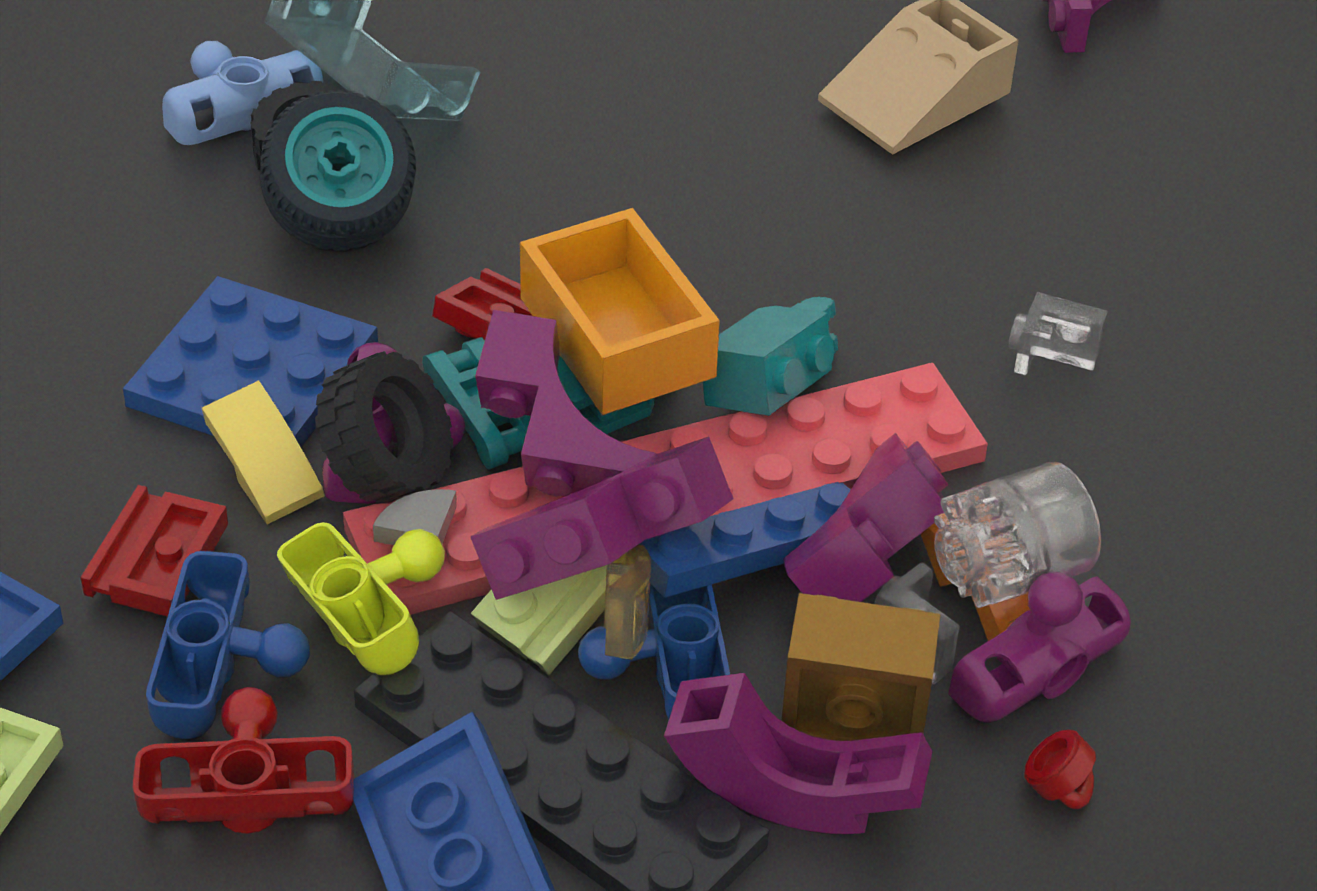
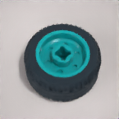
(344, 135)

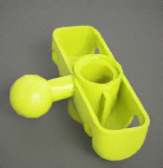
(355, 593)

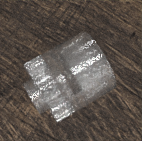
(1015, 530)

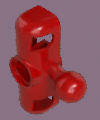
(246, 778)

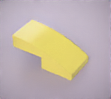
(263, 452)

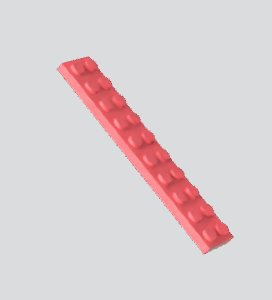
(763, 457)

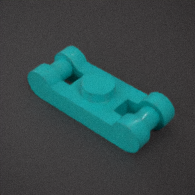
(456, 381)

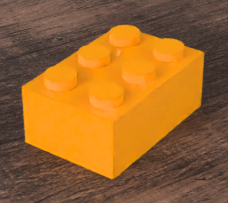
(620, 310)

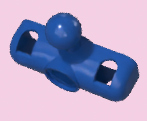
(682, 638)
(202, 640)

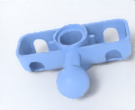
(231, 88)

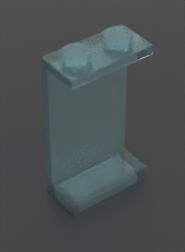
(334, 40)

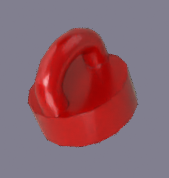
(1062, 769)

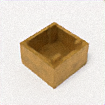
(858, 669)

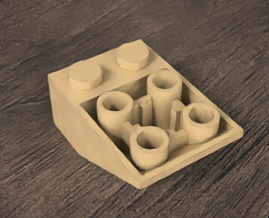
(923, 73)

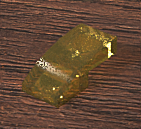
(627, 603)

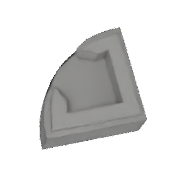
(420, 510)

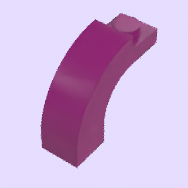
(786, 775)

